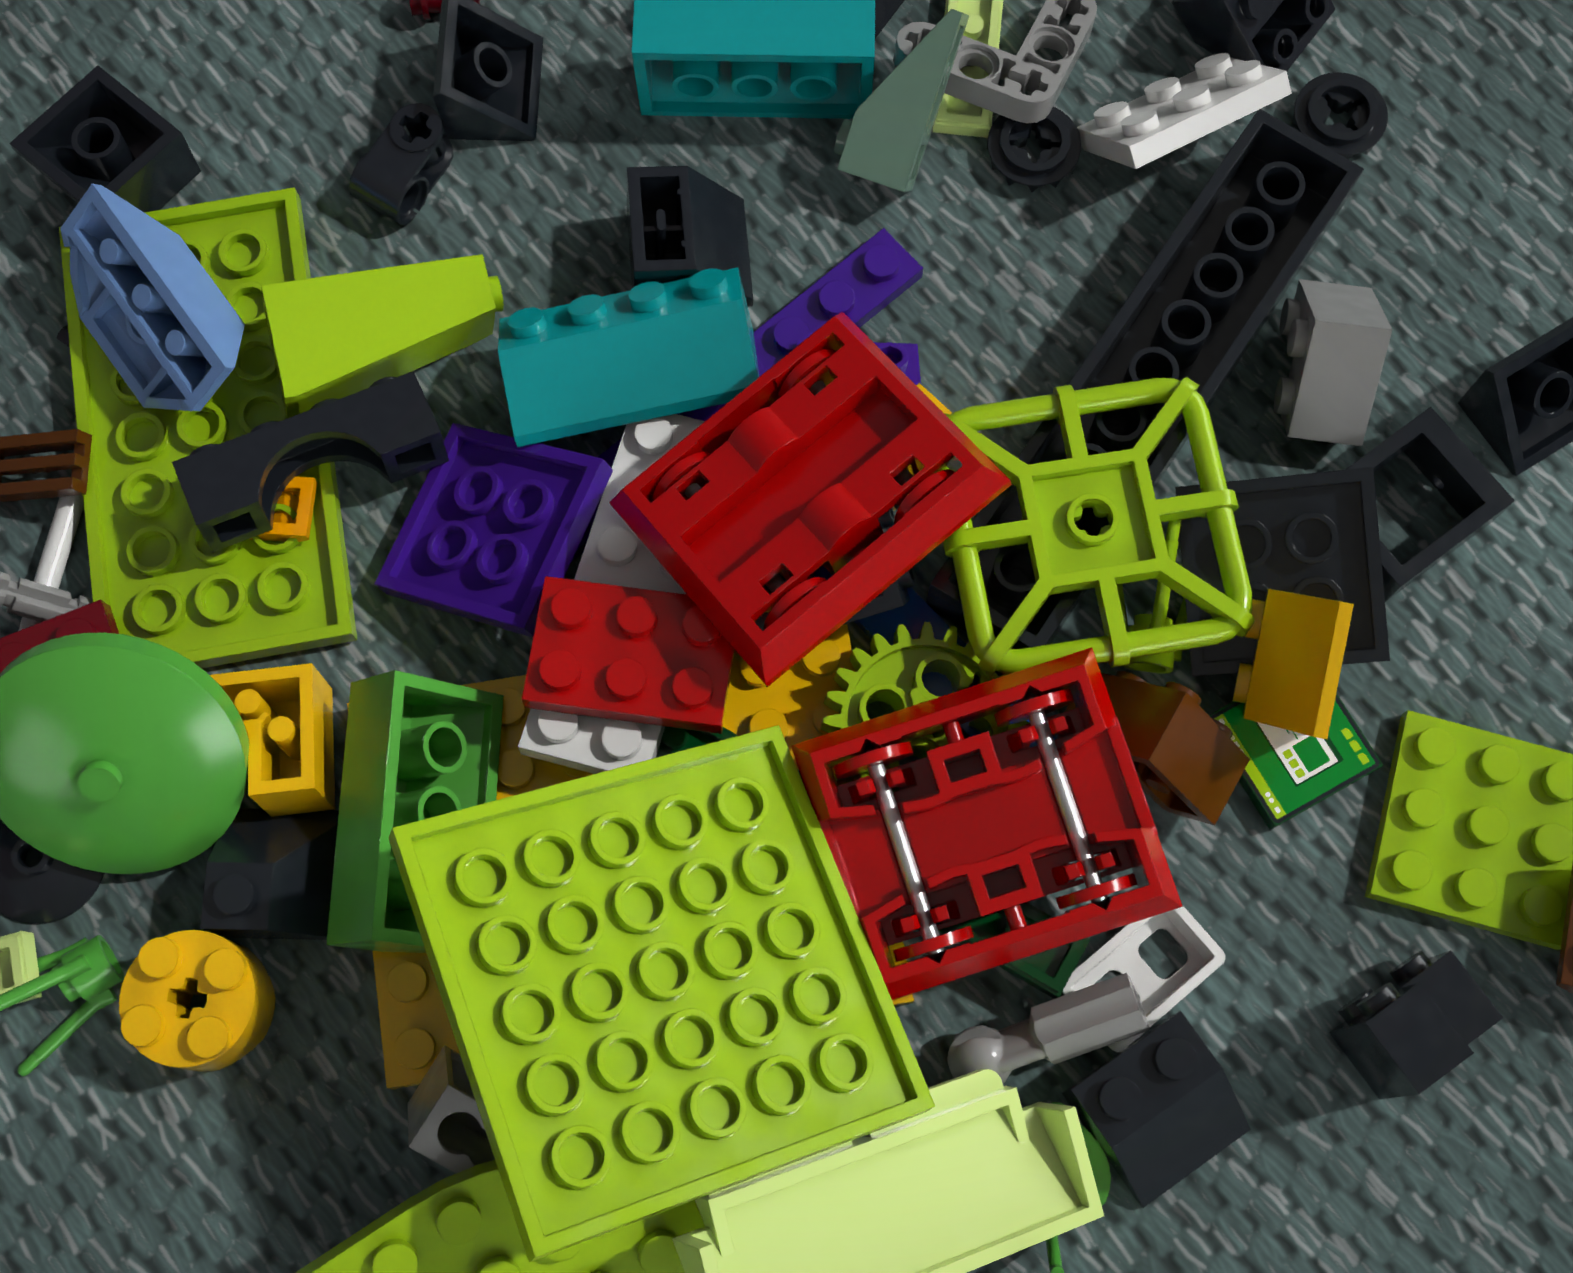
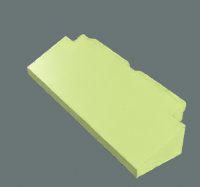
(912, 1197)

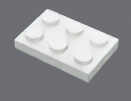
(1182, 109)

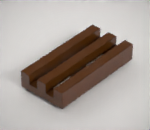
(42, 443)

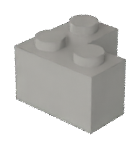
(1337, 362)

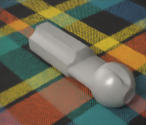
(1054, 1030)

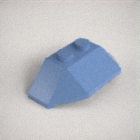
(149, 303)

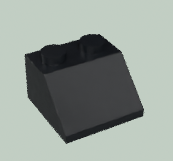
(110, 140)
(1159, 1108)

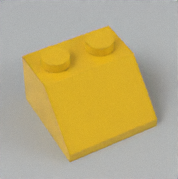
(1294, 662)

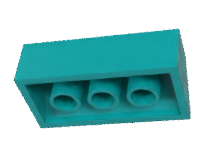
(753, 57)
(627, 356)

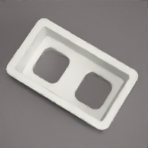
(1154, 993)

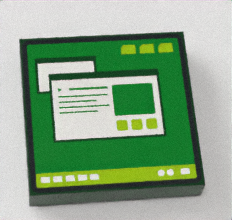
(1295, 770)

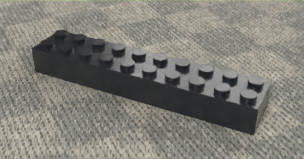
(1182, 320)

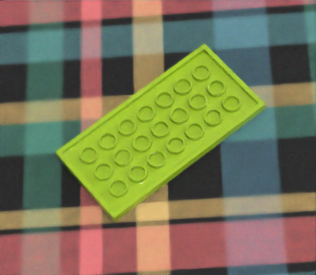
(139, 527)

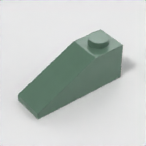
(896, 120)

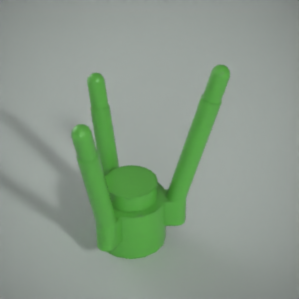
(80, 970)

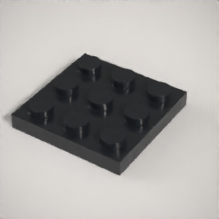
(1301, 538)

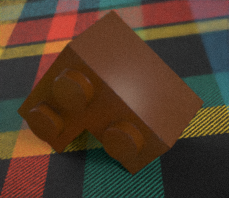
(1176, 746)

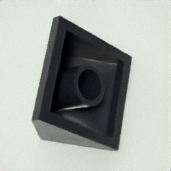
(486, 74)
(1527, 400)

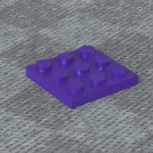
(493, 528)

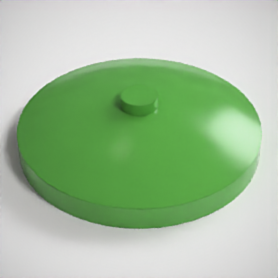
(118, 753)

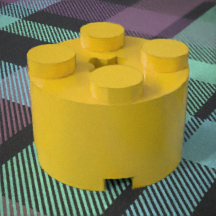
(159, 995)

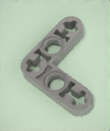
(1020, 71)

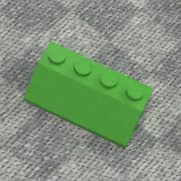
(408, 757)

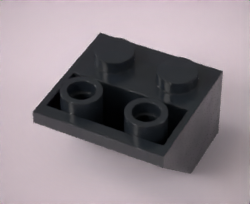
(1255, 29)
(684, 226)

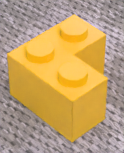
(288, 735)

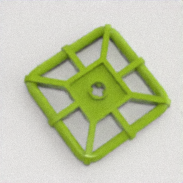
(1125, 550)

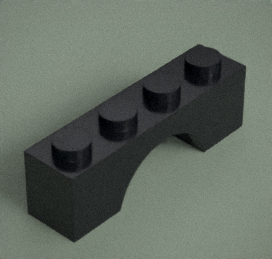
(239, 482)

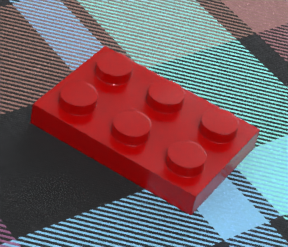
(627, 657)

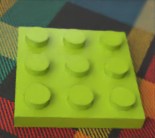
(1476, 830)

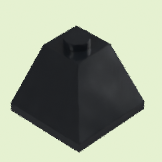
(271, 876)

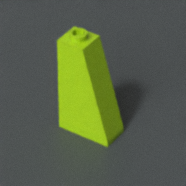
(374, 324)

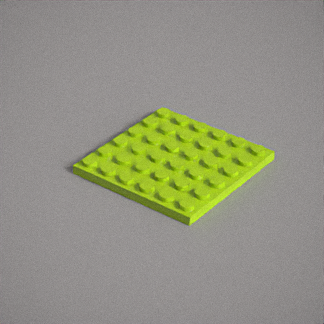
(655, 984)

